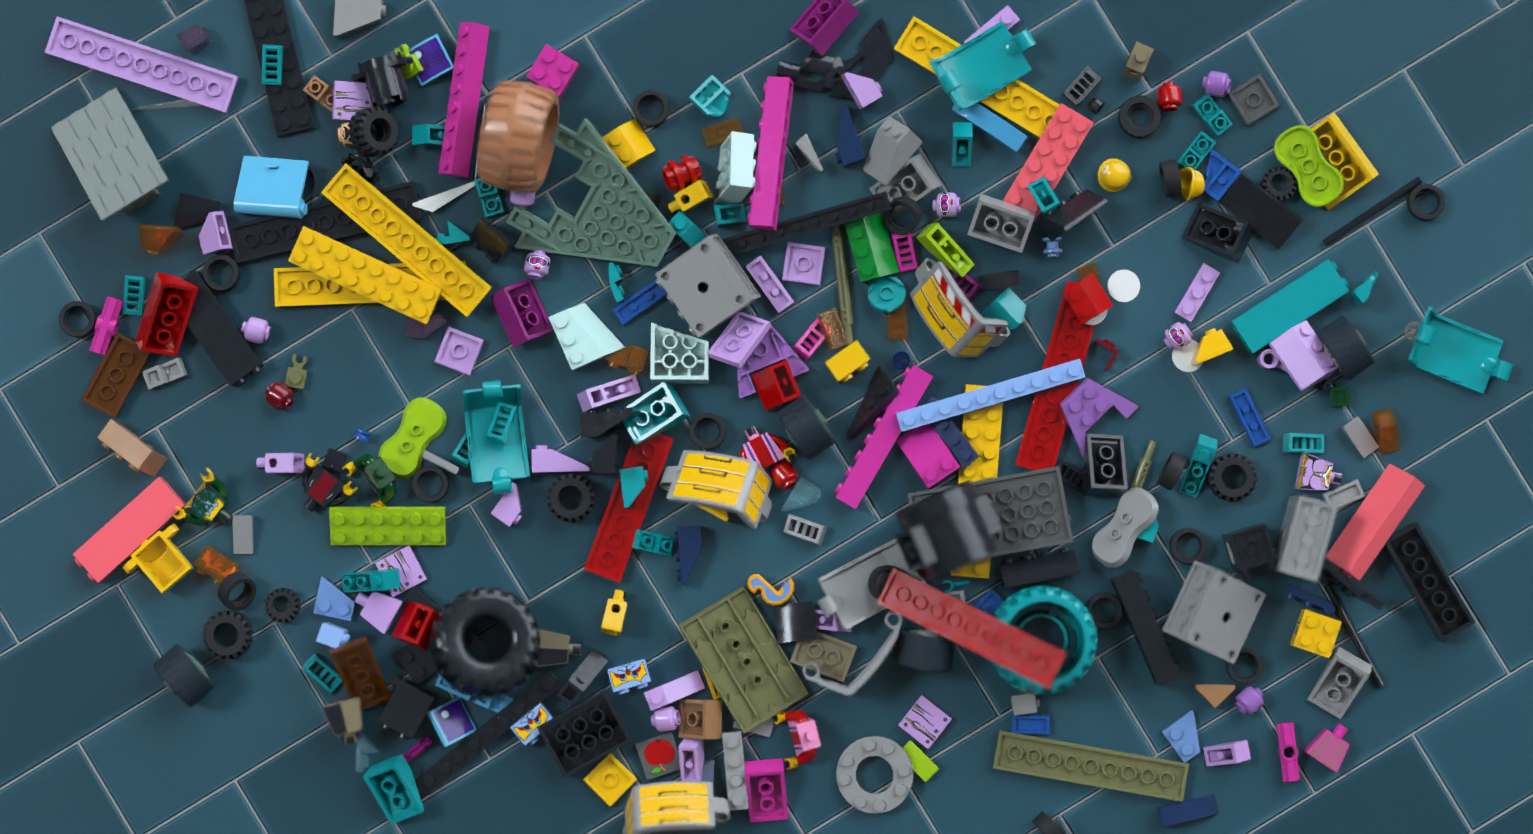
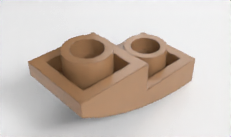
(320, 92)

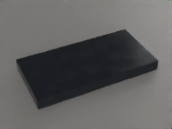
(1261, 209)

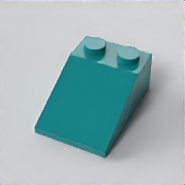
(658, 410)
(394, 788)

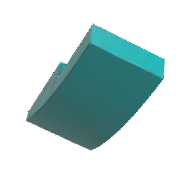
(1212, 115)
(1197, 151)
(489, 198)
(614, 277)
(653, 542)

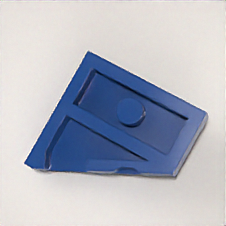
(1219, 176)

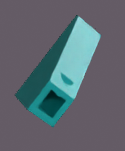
(1198, 465)
(371, 580)

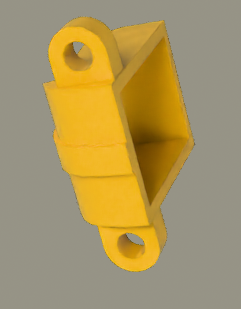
(160, 560)

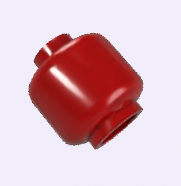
(1169, 96)
(784, 475)

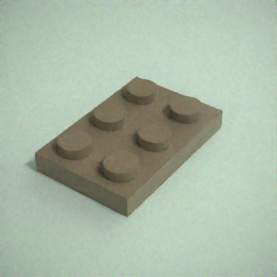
(828, 653)

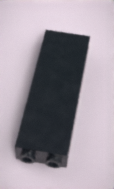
(221, 335)

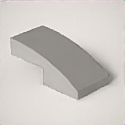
(164, 373)

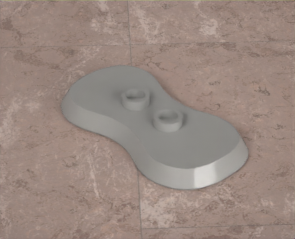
(1133, 514)

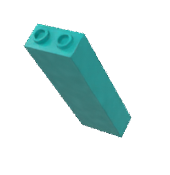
(1290, 306)

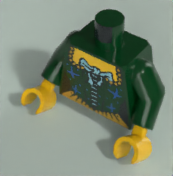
(377, 475)
(207, 503)

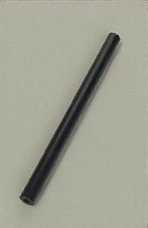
(1372, 211)
(1353, 634)

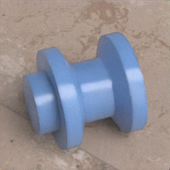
(1052, 247)

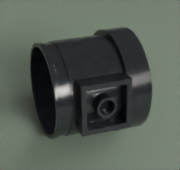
(947, 530)

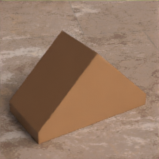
(1214, 692)

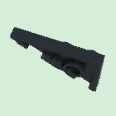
(878, 396)

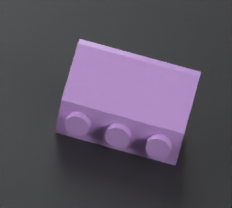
(1303, 356)

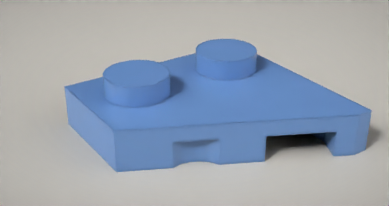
(333, 602)
(1183, 736)

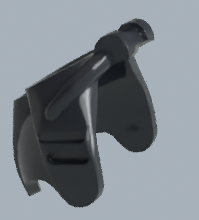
(365, 169)

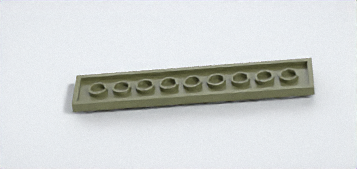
(1090, 765)

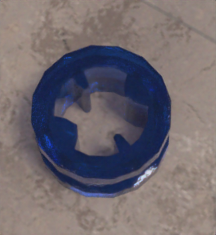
(899, 354)

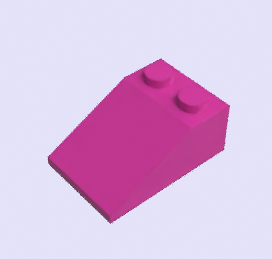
(927, 454)
(766, 790)

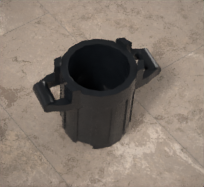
(385, 79)

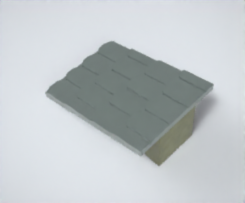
(110, 155)

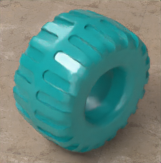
(1077, 630)

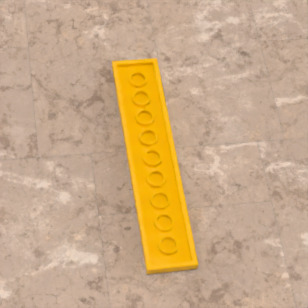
(1015, 101)
(406, 239)
(304, 288)
(983, 432)

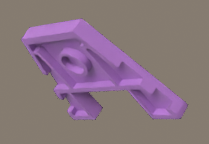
(769, 351)
(1087, 405)

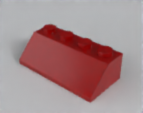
(166, 315)

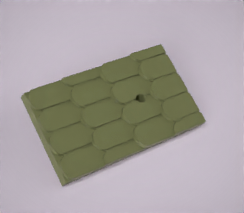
(752, 672)

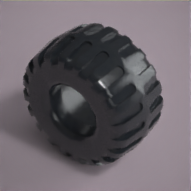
(466, 672)

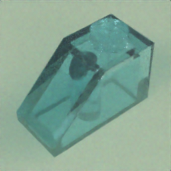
(802, 495)

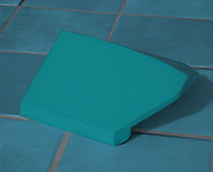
(711, 97)
(1007, 308)

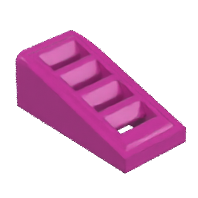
(911, 266)
(802, 351)

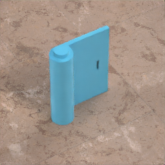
(270, 190)

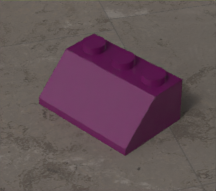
(823, 23)
(521, 313)

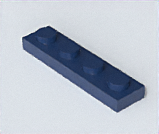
(954, 439)

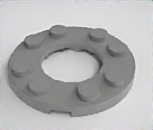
(892, 753)

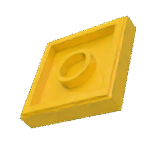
(610, 779)

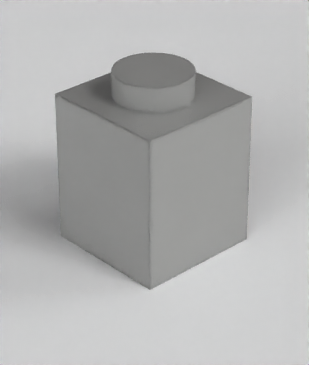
(1024, 703)

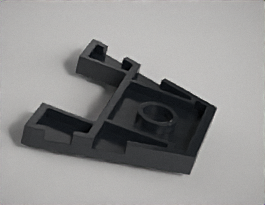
(1348, 587)

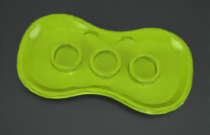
(1316, 178)
(420, 424)

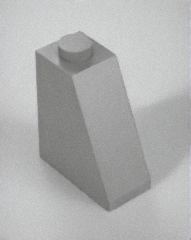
(356, 15)

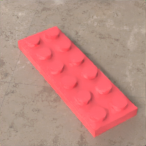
(1050, 156)

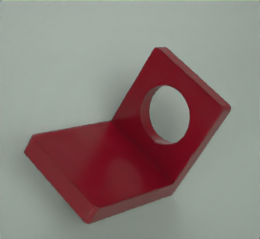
(1109, 347)

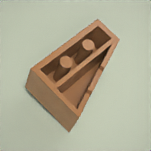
(131, 448)

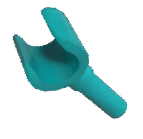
(956, 584)

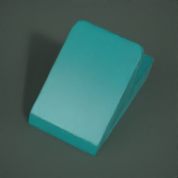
(456, 236)

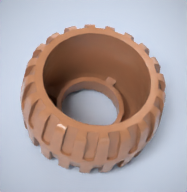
(517, 136)

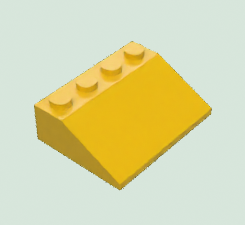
(1345, 155)

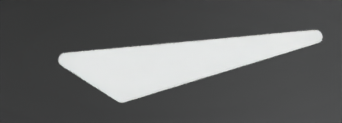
(181, 103)
(434, 202)

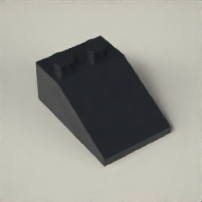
(1218, 232)
(491, 241)
(1104, 466)

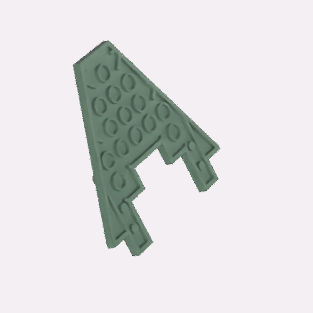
(615, 217)

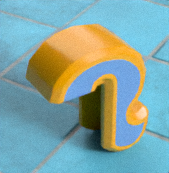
(768, 593)

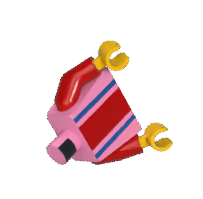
(765, 448)
(803, 735)

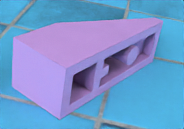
(608, 393)
(552, 461)
(674, 690)

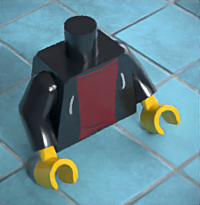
(323, 486)

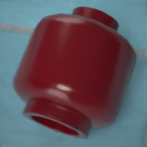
(279, 396)

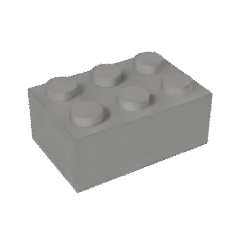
(1001, 223)

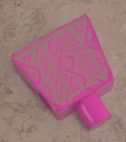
(1329, 747)

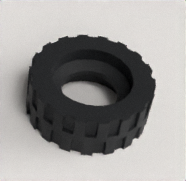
(1139, 131)

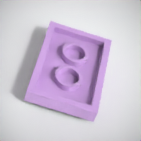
(739, 339)

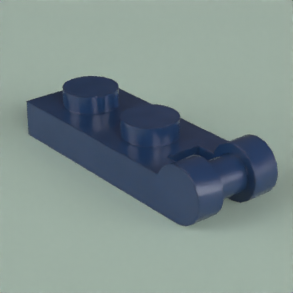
(1309, 600)

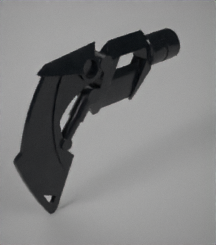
(875, 54)

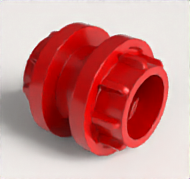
(682, 173)

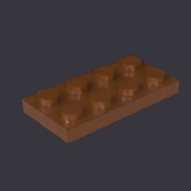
(116, 375)
(361, 673)

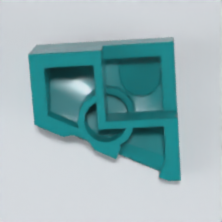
(1363, 291)

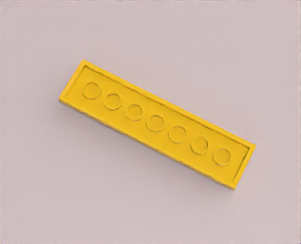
(365, 275)

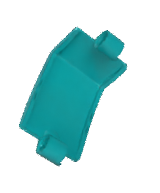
(983, 65)
(1458, 353)
(490, 460)

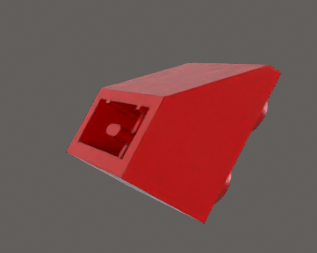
(776, 385)
(415, 625)

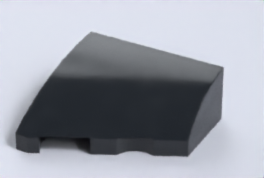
(193, 210)

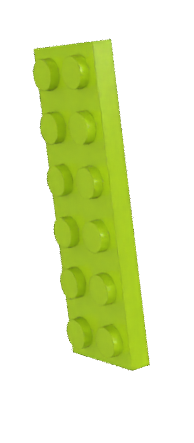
(387, 525)

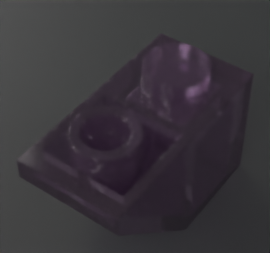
(419, 330)

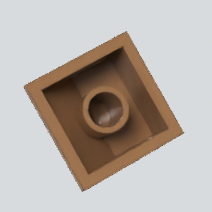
(700, 718)

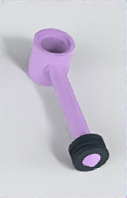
(1276, 363)

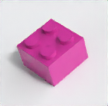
(553, 70)

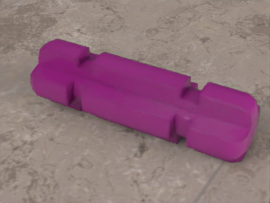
(418, 748)

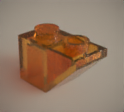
(630, 357)

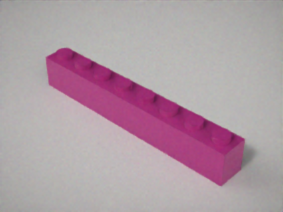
(464, 99)
(771, 153)
(882, 439)

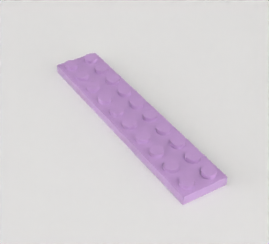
(141, 64)

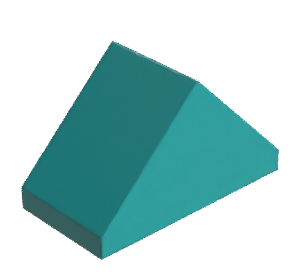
(1043, 195)
(729, 214)

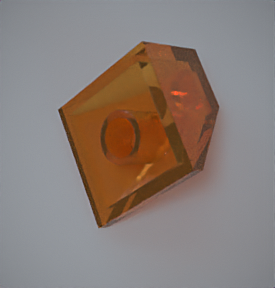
(158, 238)

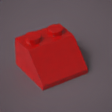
(1086, 299)

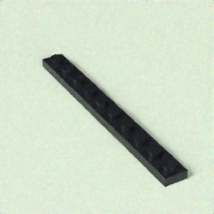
(809, 223)
(487, 733)

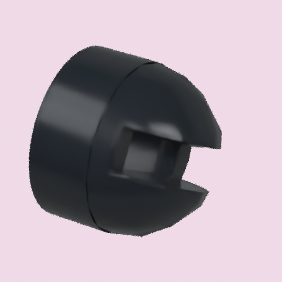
(1095, 105)

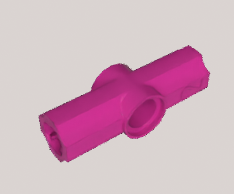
(106, 325)
(1286, 738)

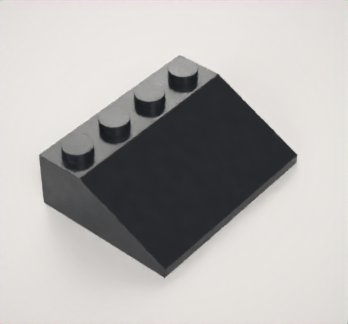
(584, 733)

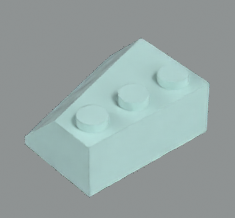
(736, 168)
(583, 336)
(678, 357)

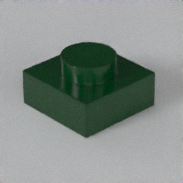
(1339, 396)

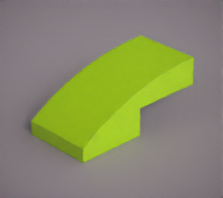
(921, 763)

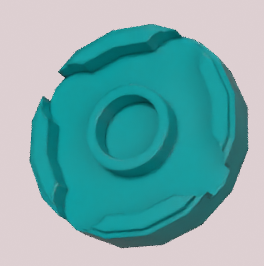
(886, 294)

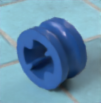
(362, 435)

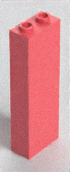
(1374, 521)
(128, 530)

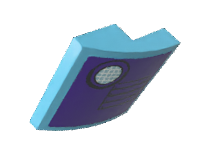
(432, 59)
(451, 721)

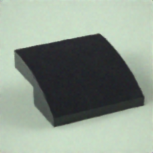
(795, 622)

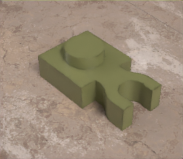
(297, 376)

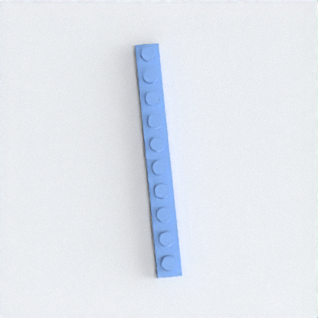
(990, 395)

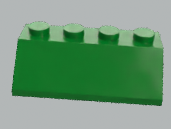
(871, 247)

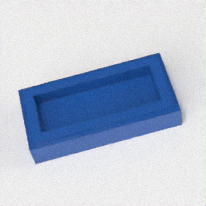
(1030, 724)

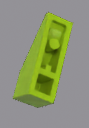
(945, 249)

